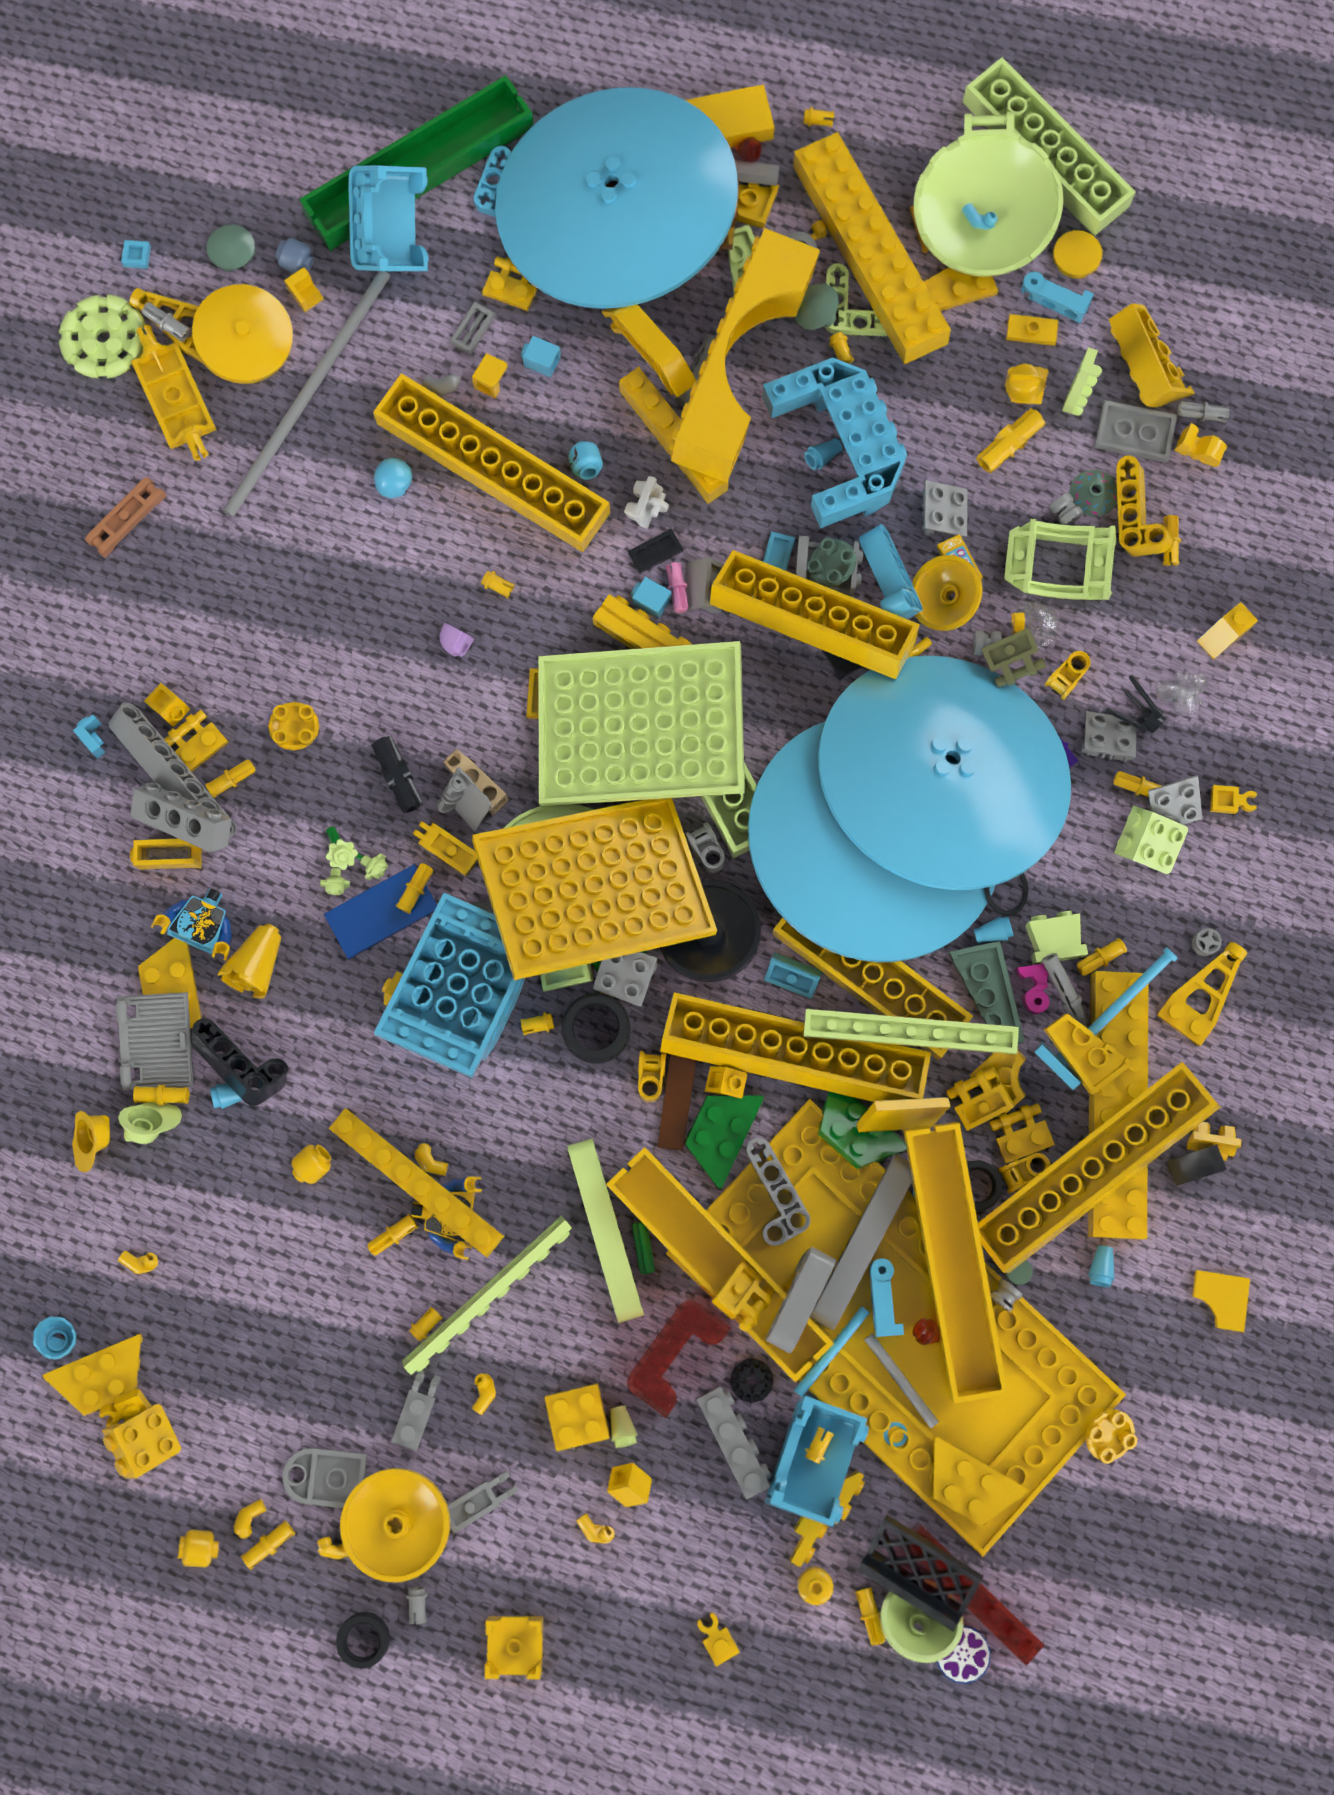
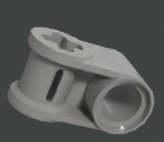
(703, 844)

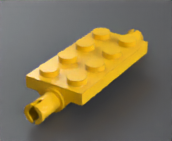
(173, 394)

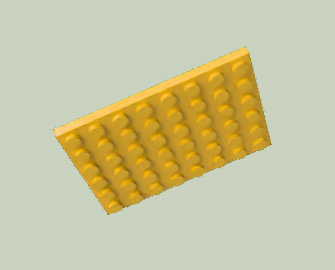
(592, 886)

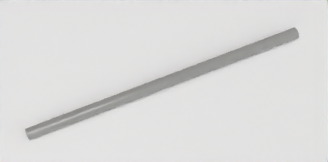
(306, 393)

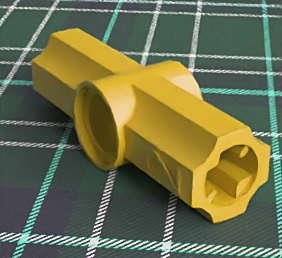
(1010, 440)

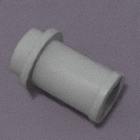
(417, 1604)

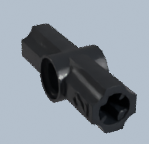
(397, 774)

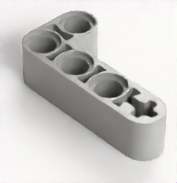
(772, 1189)
(800, 1299)

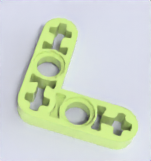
(847, 316)

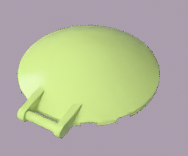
(996, 175)

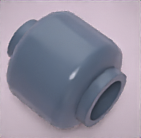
(294, 255)

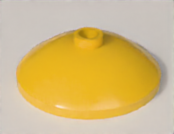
(934, 585)

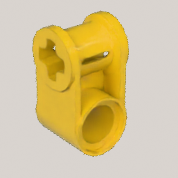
(1066, 677)
(651, 1073)
(1021, 1171)

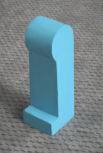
(1056, 297)
(881, 1296)

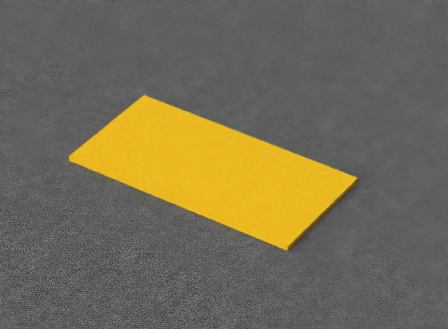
(1048, 1380)

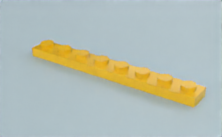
(416, 1183)

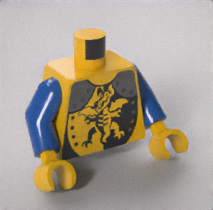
(438, 1231)

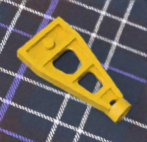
(140, 298)
(1186, 1019)

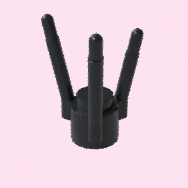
(1150, 717)

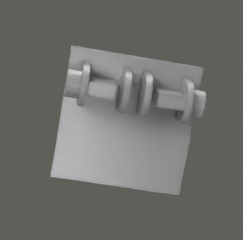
(944, 509)
(1109, 736)
(465, 799)
(1177, 800)
(626, 976)

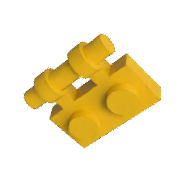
(507, 289)
(200, 746)
(984, 1105)
(1024, 1141)
(737, 1290)

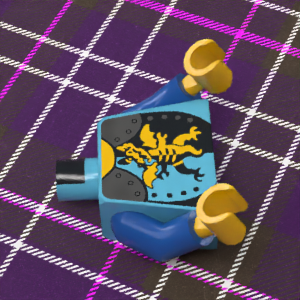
(198, 923)

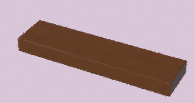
(676, 1103)

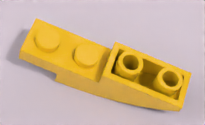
(811, 1530)

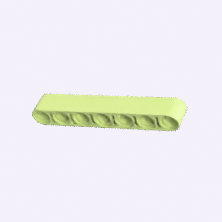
(605, 1230)

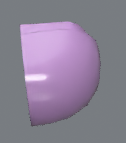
(454, 640)

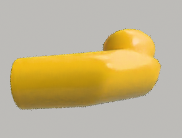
(426, 1161)
(139, 1265)
(486, 1391)
(595, 1533)
(328, 1550)

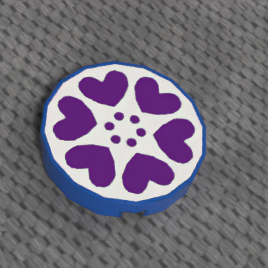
(968, 1659)

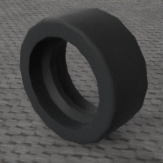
(996, 1180)
(342, 1645)

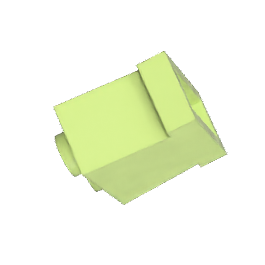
(1057, 936)

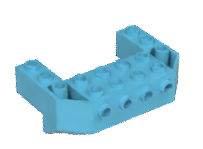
(861, 426)

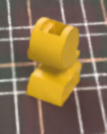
(1205, 449)

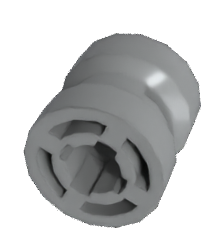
(1066, 509)
(983, 639)

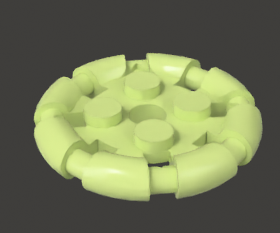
(92, 326)

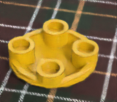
(293, 725)
(1110, 1435)

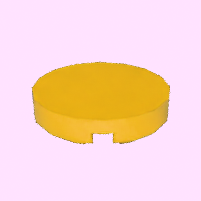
(1077, 254)

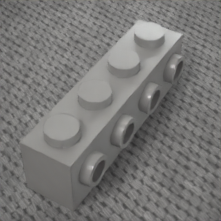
(730, 1436)

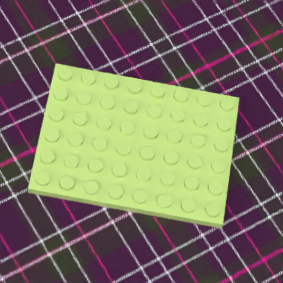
(641, 724)

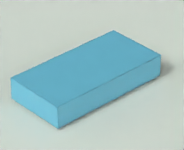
(779, 550)

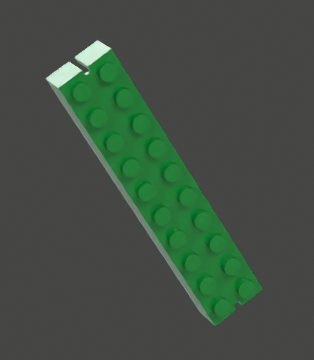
(440, 145)

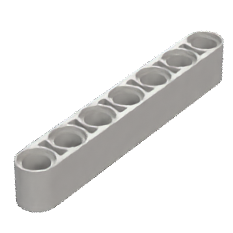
(158, 757)
(863, 1243)

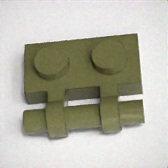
(1009, 650)

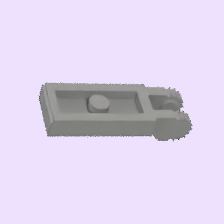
(415, 1413)
(477, 1503)

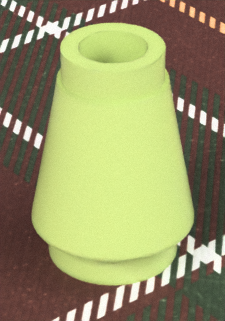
(622, 1428)

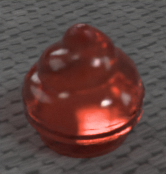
(749, 149)
(926, 1332)

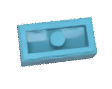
(792, 975)

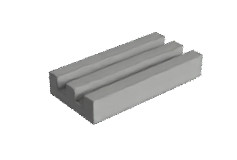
(463, 345)

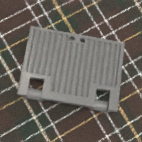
(155, 1040)

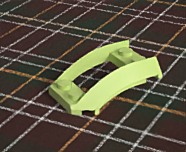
(1098, 566)

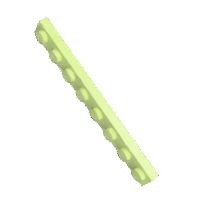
(911, 1031)
(479, 1302)

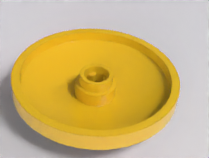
(242, 333)
(395, 1525)

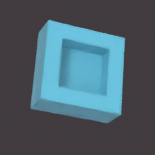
(136, 254)

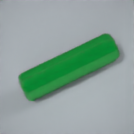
(643, 1248)

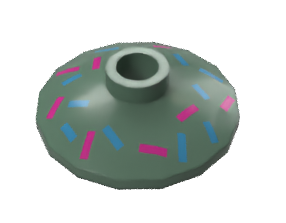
(1094, 503)

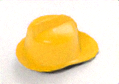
(1026, 383)
(89, 1137)

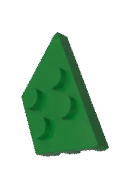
(720, 1132)
(841, 1132)

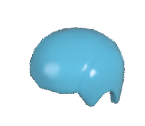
(392, 477)
(51, 1346)

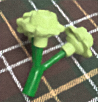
(343, 854)

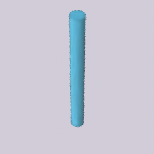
(828, 1356)

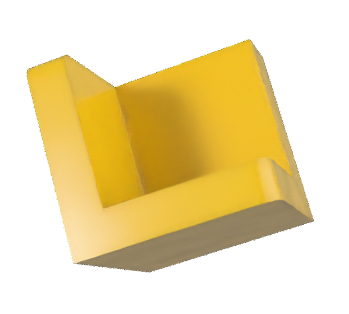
(303, 289)
(488, 375)
(629, 1485)

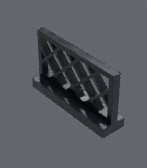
(912, 1586)

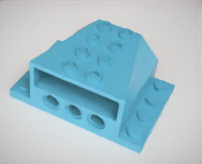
(453, 990)

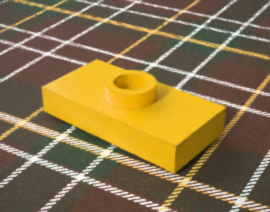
(1032, 329)

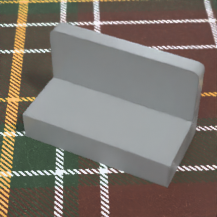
(699, 580)

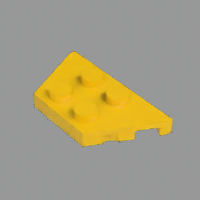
(171, 972)
(99, 1376)
(971, 1485)

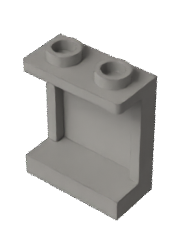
(804, 552)

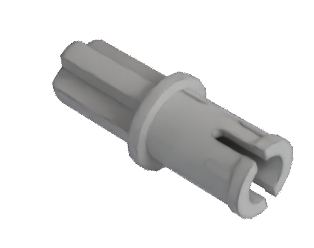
(166, 322)
(1203, 411)

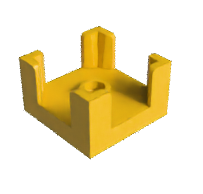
(514, 1646)

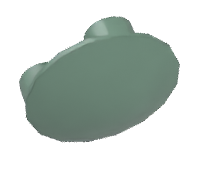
(230, 247)
(818, 307)
(832, 562)

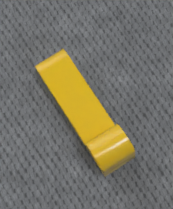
(1136, 505)

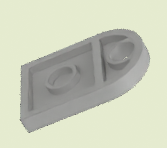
(327, 1476)

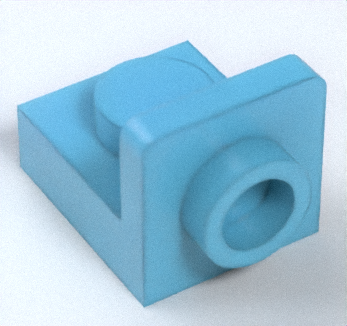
(91, 741)

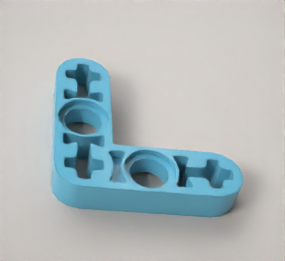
(485, 189)

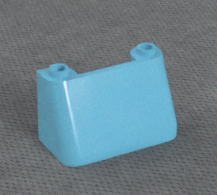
(385, 218)
(810, 1487)

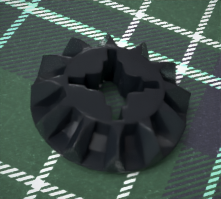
(742, 1389)

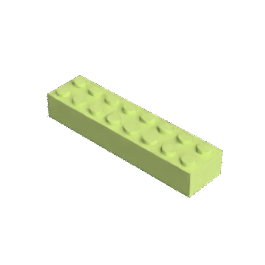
(1088, 182)

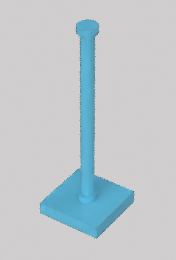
(1059, 1064)

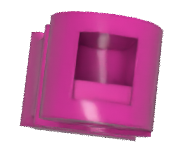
(1035, 1000)

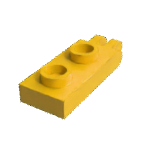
(447, 848)

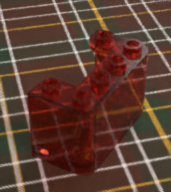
(646, 1376)

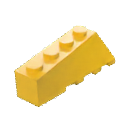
(1147, 357)

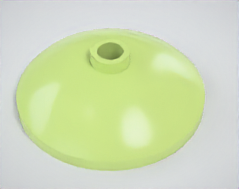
(920, 1646)

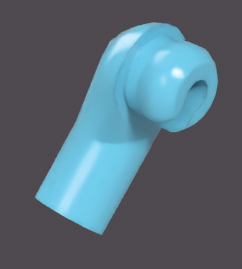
(977, 220)

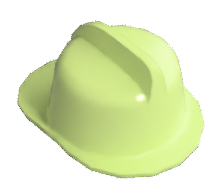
(148, 1120)

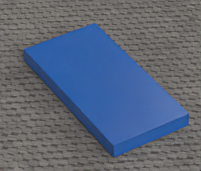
(374, 914)

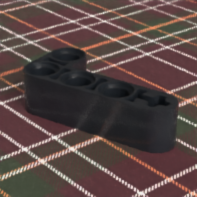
(209, 1039)

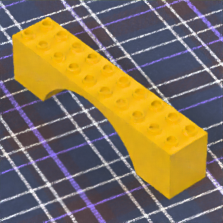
(770, 288)

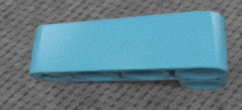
(890, 573)

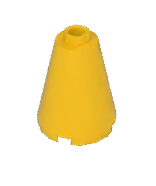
(253, 962)

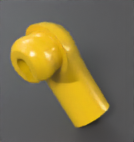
(245, 1516)

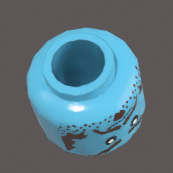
(585, 460)

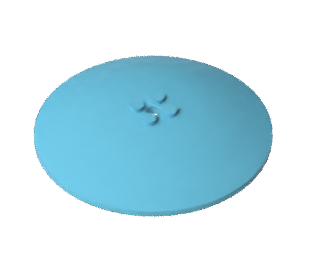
(627, 240)
(936, 819)
(829, 884)

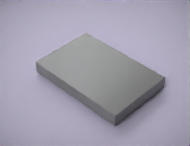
(1135, 431)

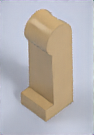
(479, 778)

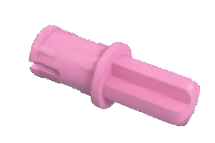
(677, 587)

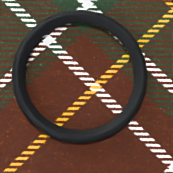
(1013, 911)

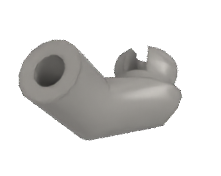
(443, 386)

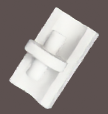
(649, 504)

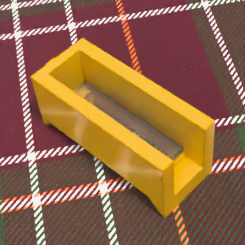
(165, 854)

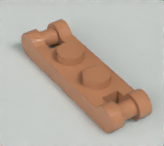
(125, 516)

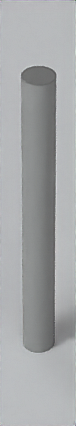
(901, 1380)

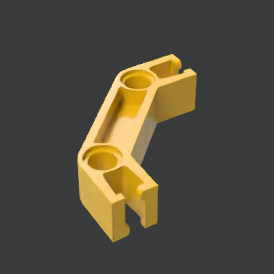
(653, 347)

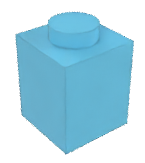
(541, 356)
(651, 597)

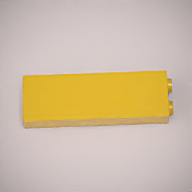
(739, 113)

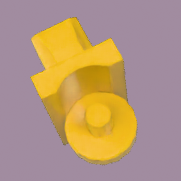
(1225, 1139)

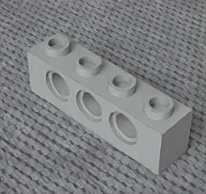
(181, 817)

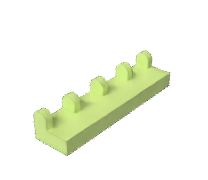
(1082, 384)

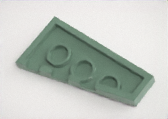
(988, 984)

